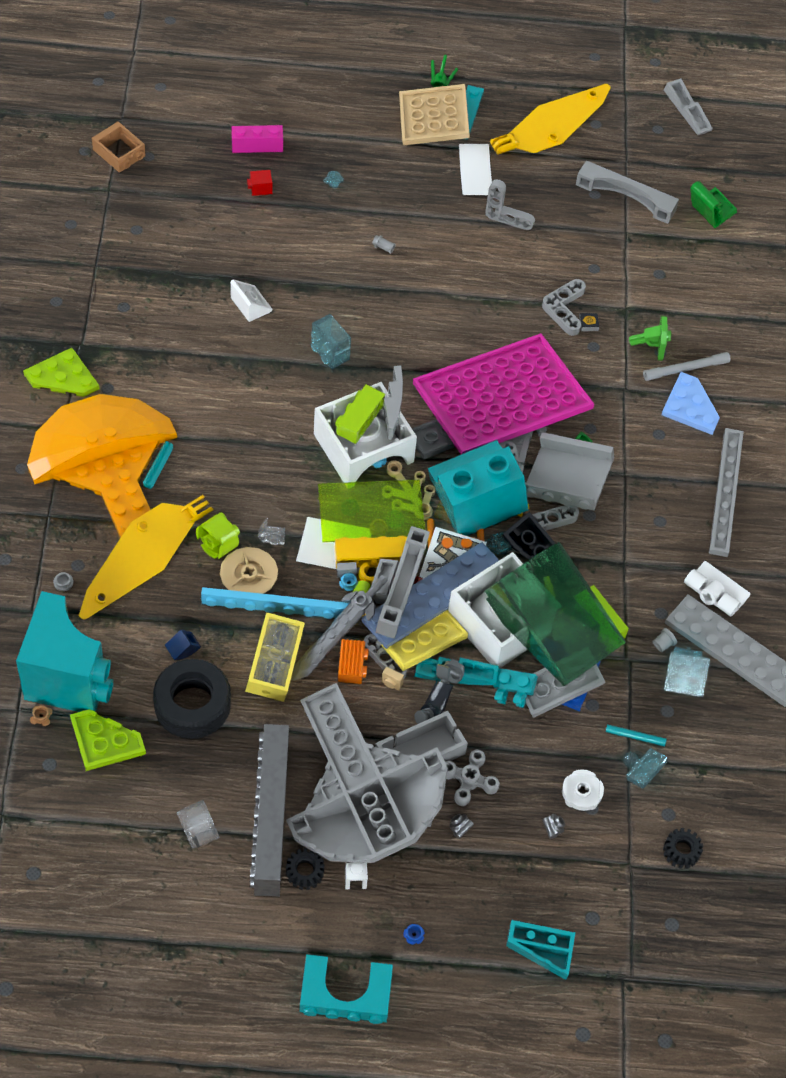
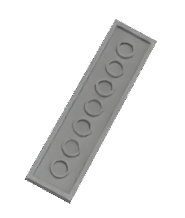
(730, 647)

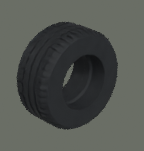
(192, 674)

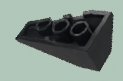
(528, 537)

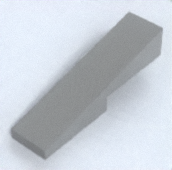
(684, 103)

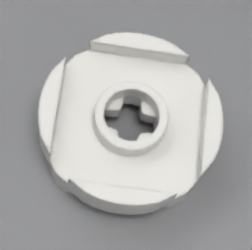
(580, 801)

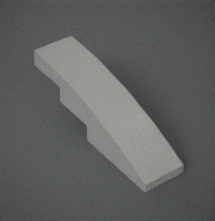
(393, 403)

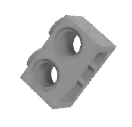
(388, 570)

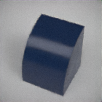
(182, 645)

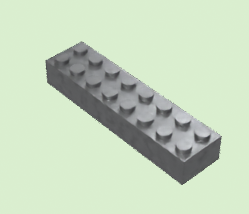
(269, 810)

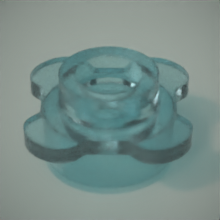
(333, 179)

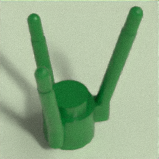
(440, 78)

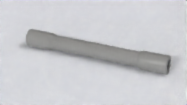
(658, 372)

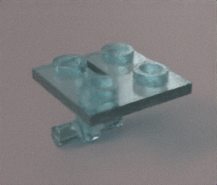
(686, 672)

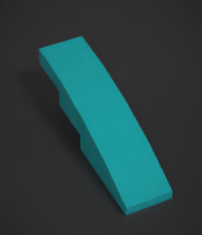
(474, 672)

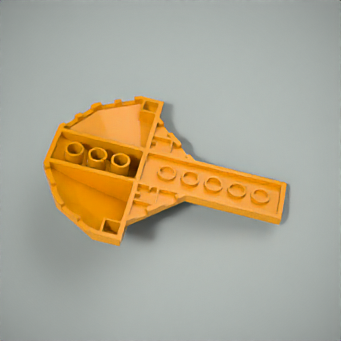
(103, 448)

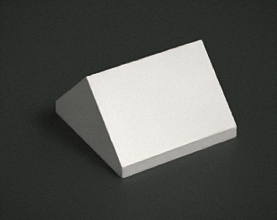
(249, 300)

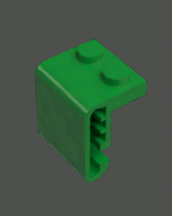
(711, 204)

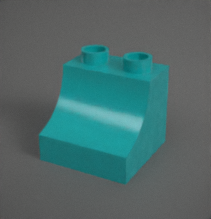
(480, 487)
(59, 662)

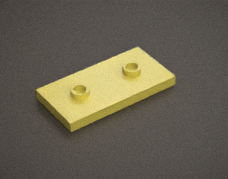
(427, 641)

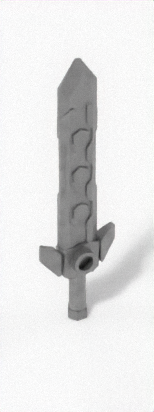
(358, 604)

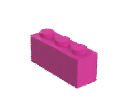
(257, 139)

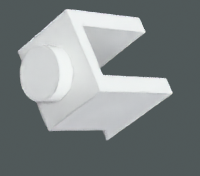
(356, 872)

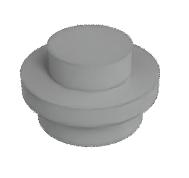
(63, 581)

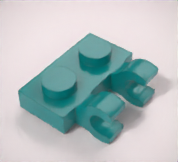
(517, 682)

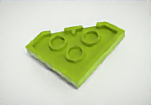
(62, 374)
(104, 740)

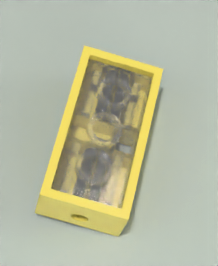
(275, 657)

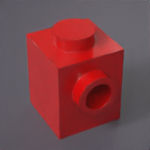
(260, 182)

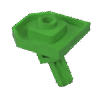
(654, 336)

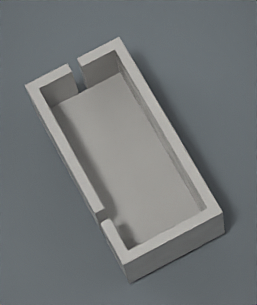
(427, 736)

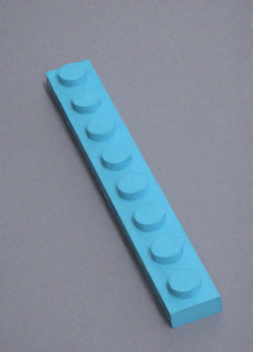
(272, 603)

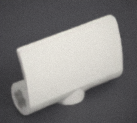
(717, 588)

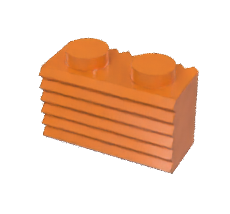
(351, 661)

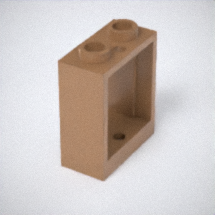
(111, 135)

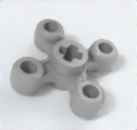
(468, 784)

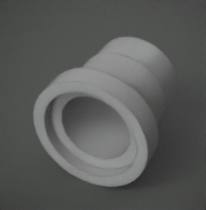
(664, 640)

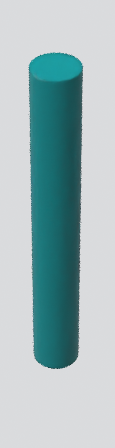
(636, 735)

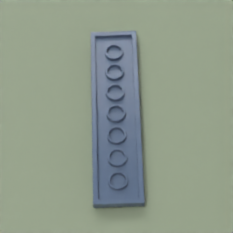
(432, 594)

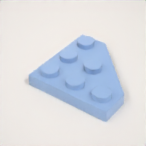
(691, 405)

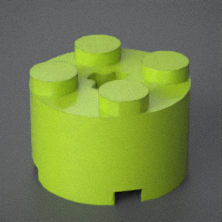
(218, 536)

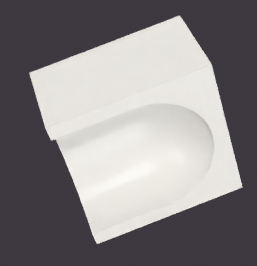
(353, 459)
(478, 618)

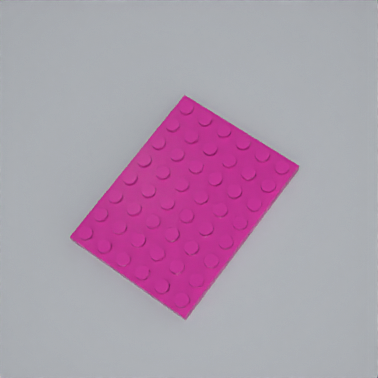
(502, 394)

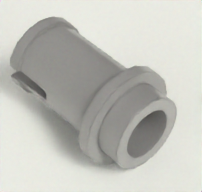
(384, 244)

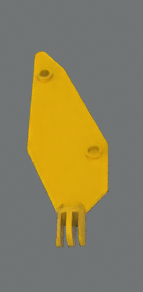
(552, 122)
(141, 552)

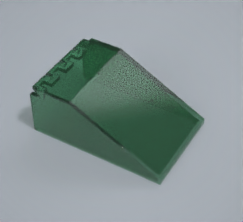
(555, 614)

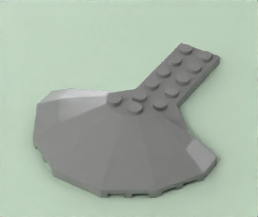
(369, 795)

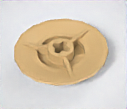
(250, 561)

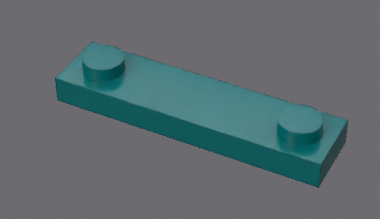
(473, 98)

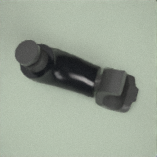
(437, 700)

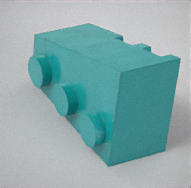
(542, 945)

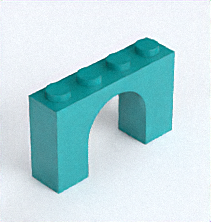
(317, 999)

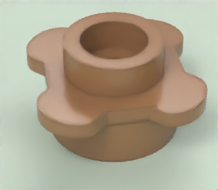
(41, 710)

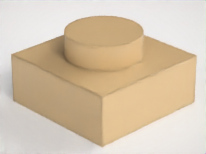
(392, 678)

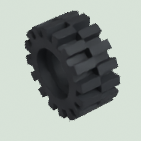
(677, 857)
(309, 880)

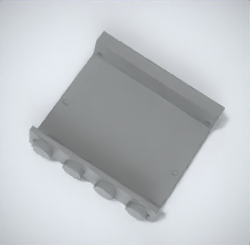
(569, 471)

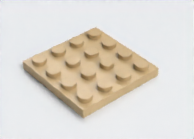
(434, 114)

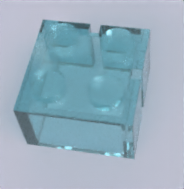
(330, 341)

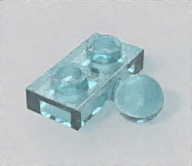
(645, 768)

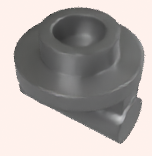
(460, 825)
(554, 825)

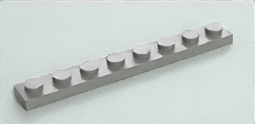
(726, 492)

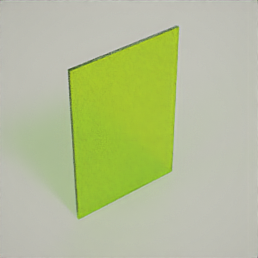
(370, 509)

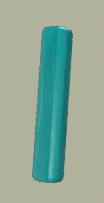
(158, 465)

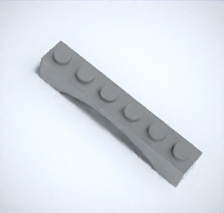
(596, 177)
(403, 582)

